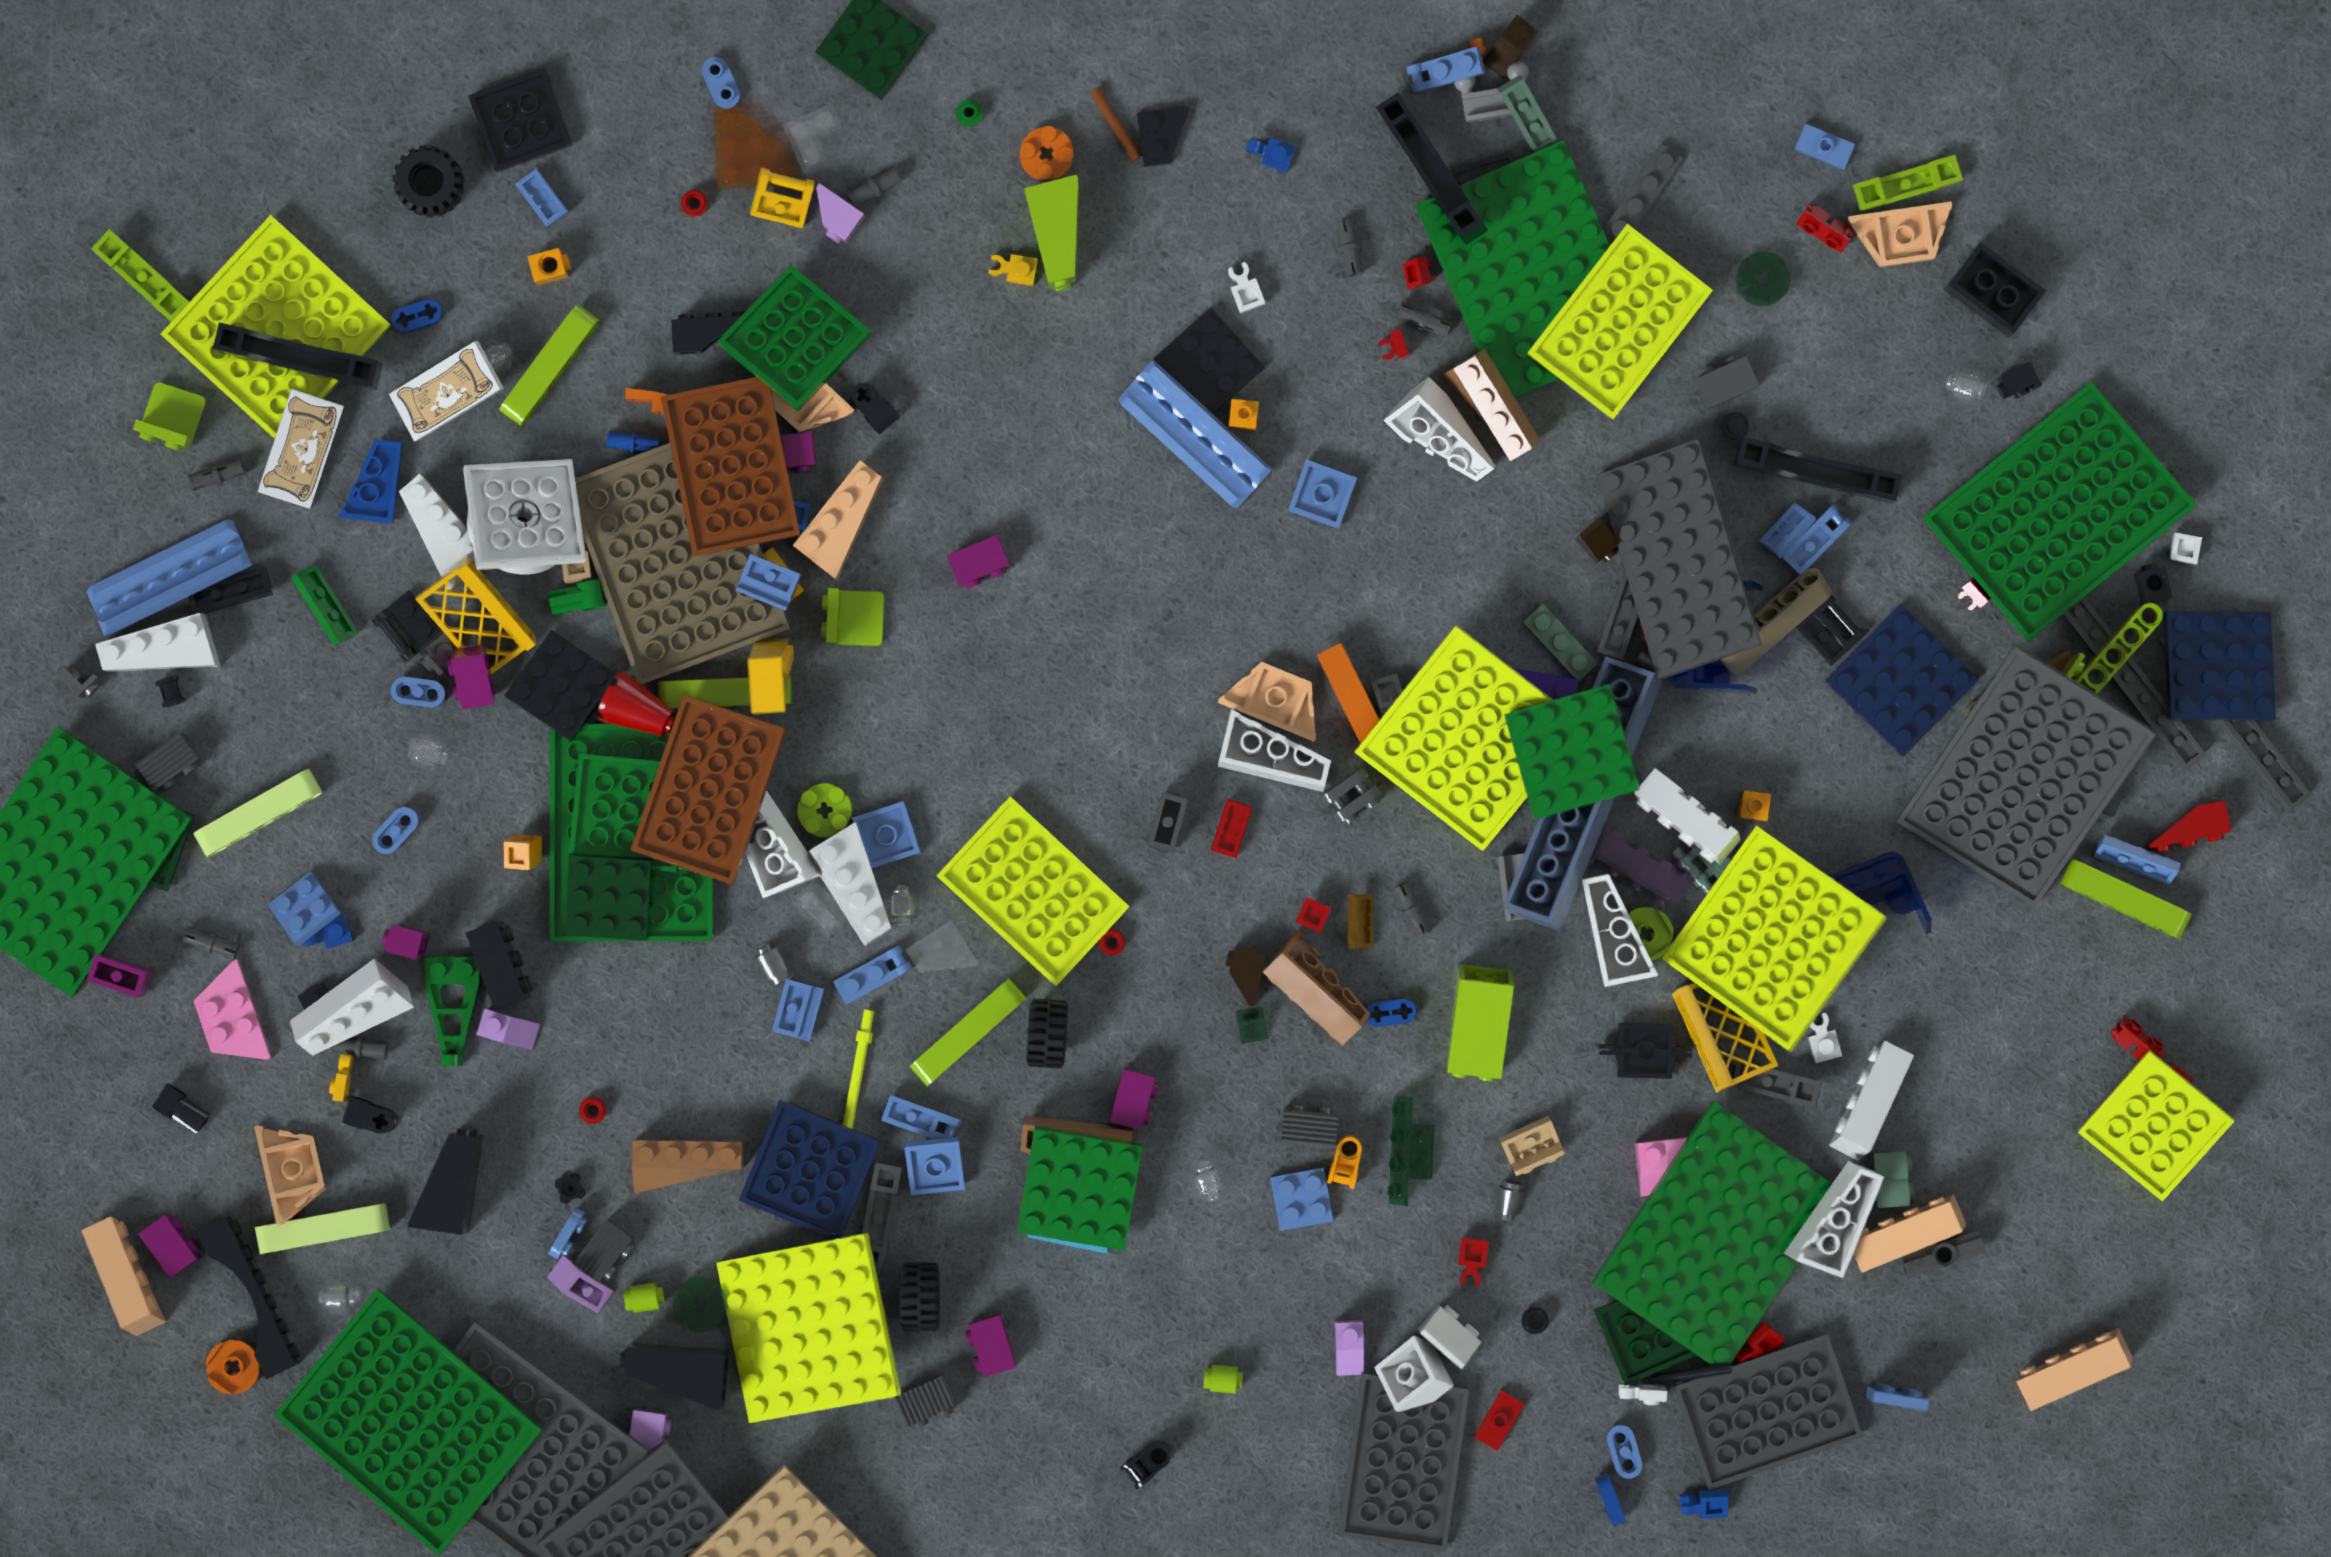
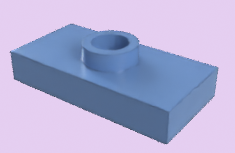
(1824, 146)
(542, 197)
(1787, 530)

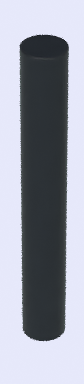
(1692, 1373)

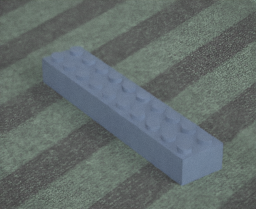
(1566, 840)

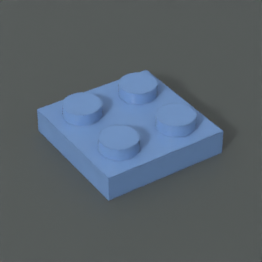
(1322, 494)
(887, 834)
(304, 909)
(934, 1165)
(1301, 1199)
(1906, 1398)

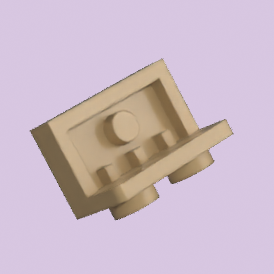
(1532, 1146)

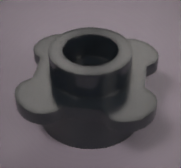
(563, 1184)

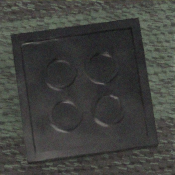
(520, 120)
(1209, 361)
(561, 686)

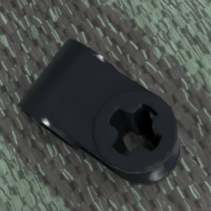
(877, 410)
(365, 1114)
(1146, 1464)

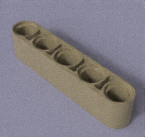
(1782, 616)

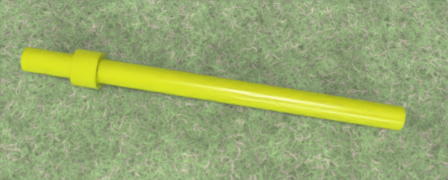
(864, 1037)

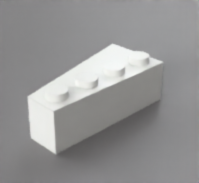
(1269, 755)
(1687, 817)
(1837, 1221)

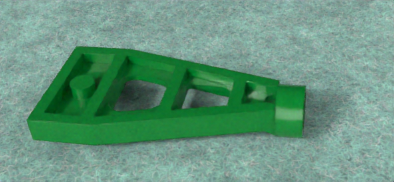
(445, 971)

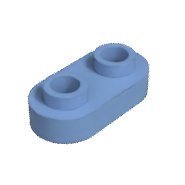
(721, 82)
(419, 692)
(396, 830)
(574, 1224)
(1624, 1450)

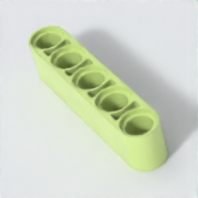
(258, 813)
(323, 1228)

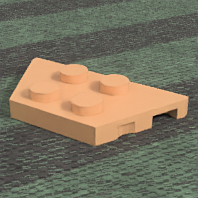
(1902, 234)
(820, 409)
(1274, 699)
(290, 1170)

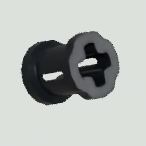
(170, 691)

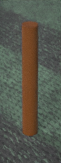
(1115, 124)

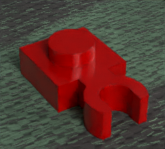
(1472, 1255)
(1761, 1342)

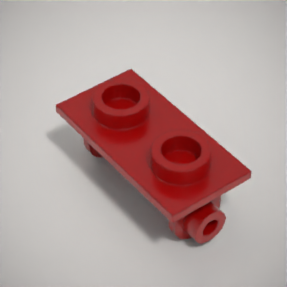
(1814, 223)
(2132, 1033)

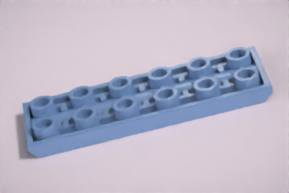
(1194, 434)
(168, 577)

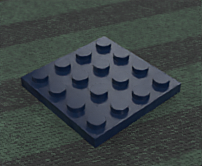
(2219, 665)
(1901, 680)
(809, 1170)

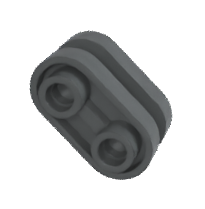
(1367, 797)

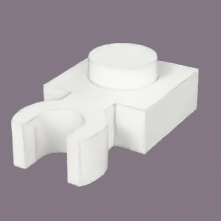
(1246, 292)
(1824, 1043)
(1647, 1393)

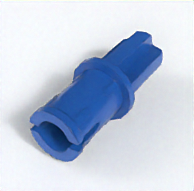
(632, 441)

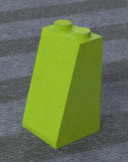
(1055, 223)
(1480, 1022)

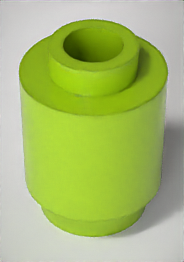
(643, 1297)
(1222, 1379)

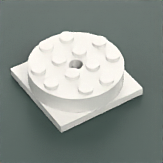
(533, 490)

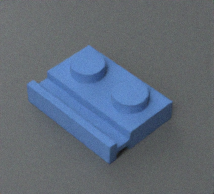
(768, 582)
(798, 1010)

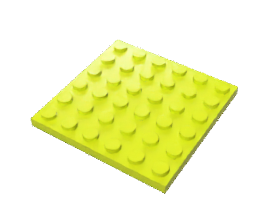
(282, 292)
(1451, 739)
(1774, 938)
(809, 1328)

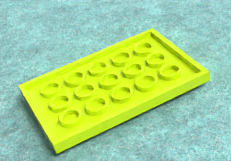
(1619, 321)
(1033, 891)

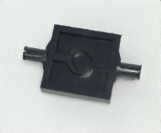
(1645, 1050)

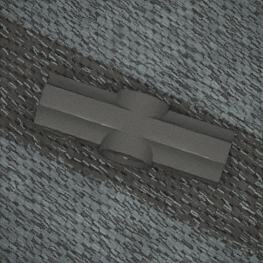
(1959, 1249)

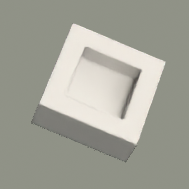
(2185, 548)

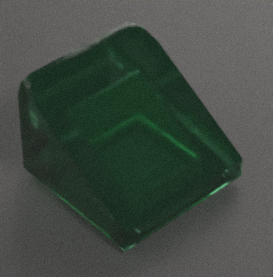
(1251, 1025)

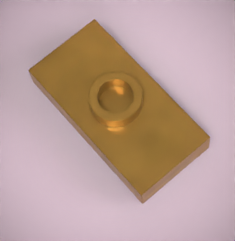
(1360, 921)

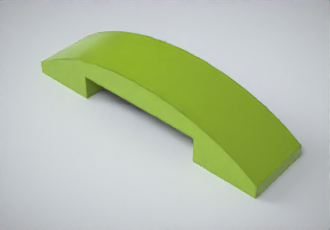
(1907, 183)
(140, 275)

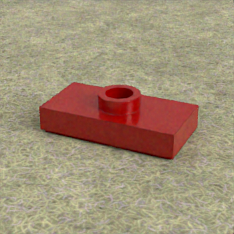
(1231, 828)
(1499, 1420)

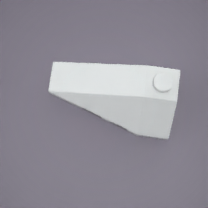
(1435, 422)

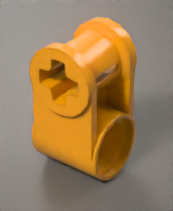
(1345, 1163)

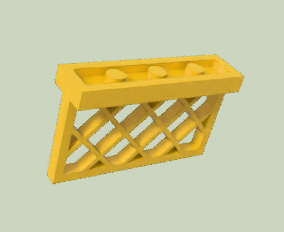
(494, 603)
(1707, 1044)

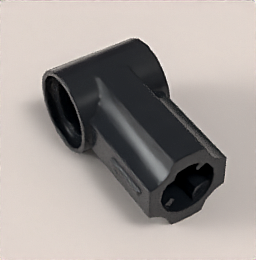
(176, 1105)

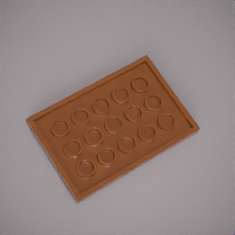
(730, 466)
(708, 789)

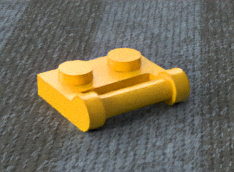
(778, 206)

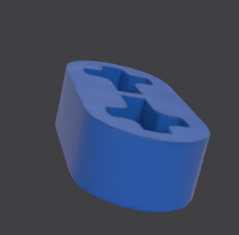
(414, 310)
(1391, 1005)
(1610, 1500)

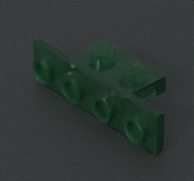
(1410, 1150)

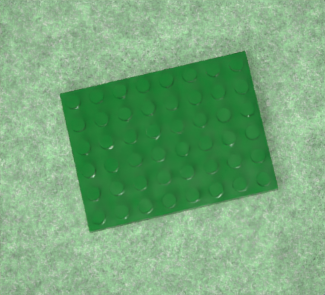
(1528, 261)
(2059, 512)
(77, 858)
(678, 900)
(1714, 1237)
(408, 1422)

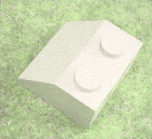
(1450, 1335)
(1413, 1375)

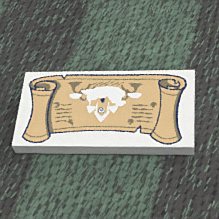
(446, 391)
(300, 448)

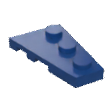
(376, 487)

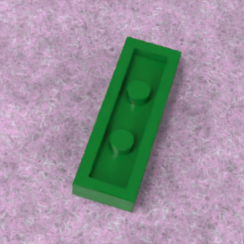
(324, 605)

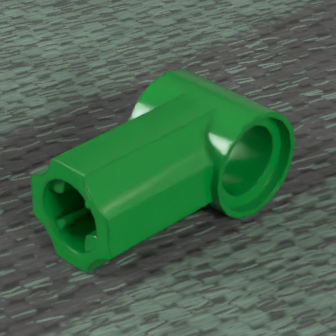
(582, 597)

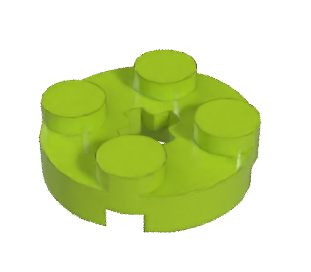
(837, 819)
(1661, 926)

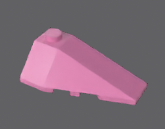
(1653, 1159)

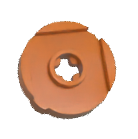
(1031, 151)
(218, 1369)

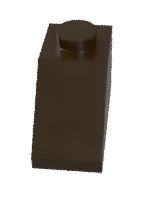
(1510, 46)
(1598, 541)
(1246, 970)

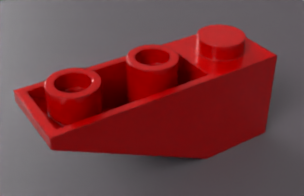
(2198, 822)

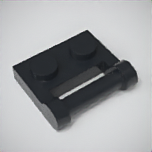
(414, 620)
(1825, 637)

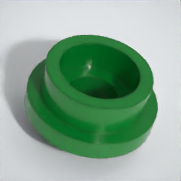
(969, 121)

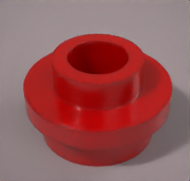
(694, 194)
(1114, 950)
(584, 1114)

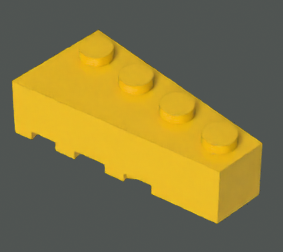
(769, 674)

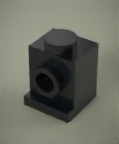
(2017, 382)

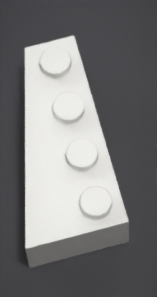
(439, 527)
(165, 646)
(777, 853)
(852, 882)
(1616, 939)
(351, 1008)
(1871, 1101)

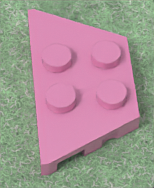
(231, 1017)

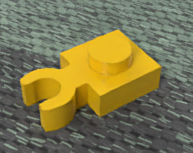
(1019, 269)
(340, 1085)

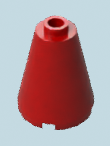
(635, 707)

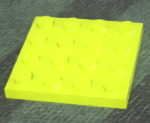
(2155, 1125)

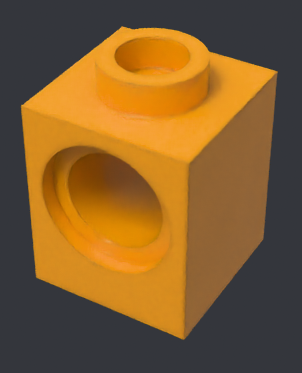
(538, 261)
(1243, 415)
(1753, 806)
(522, 852)

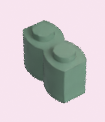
(1895, 1188)

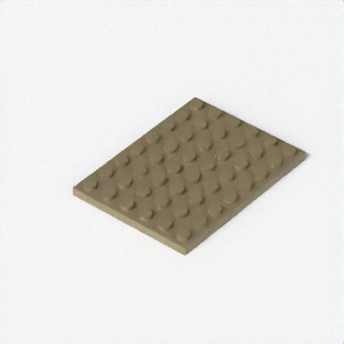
(662, 598)

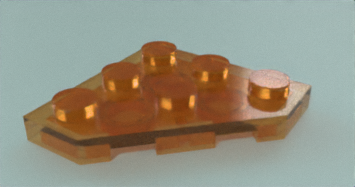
(744, 148)

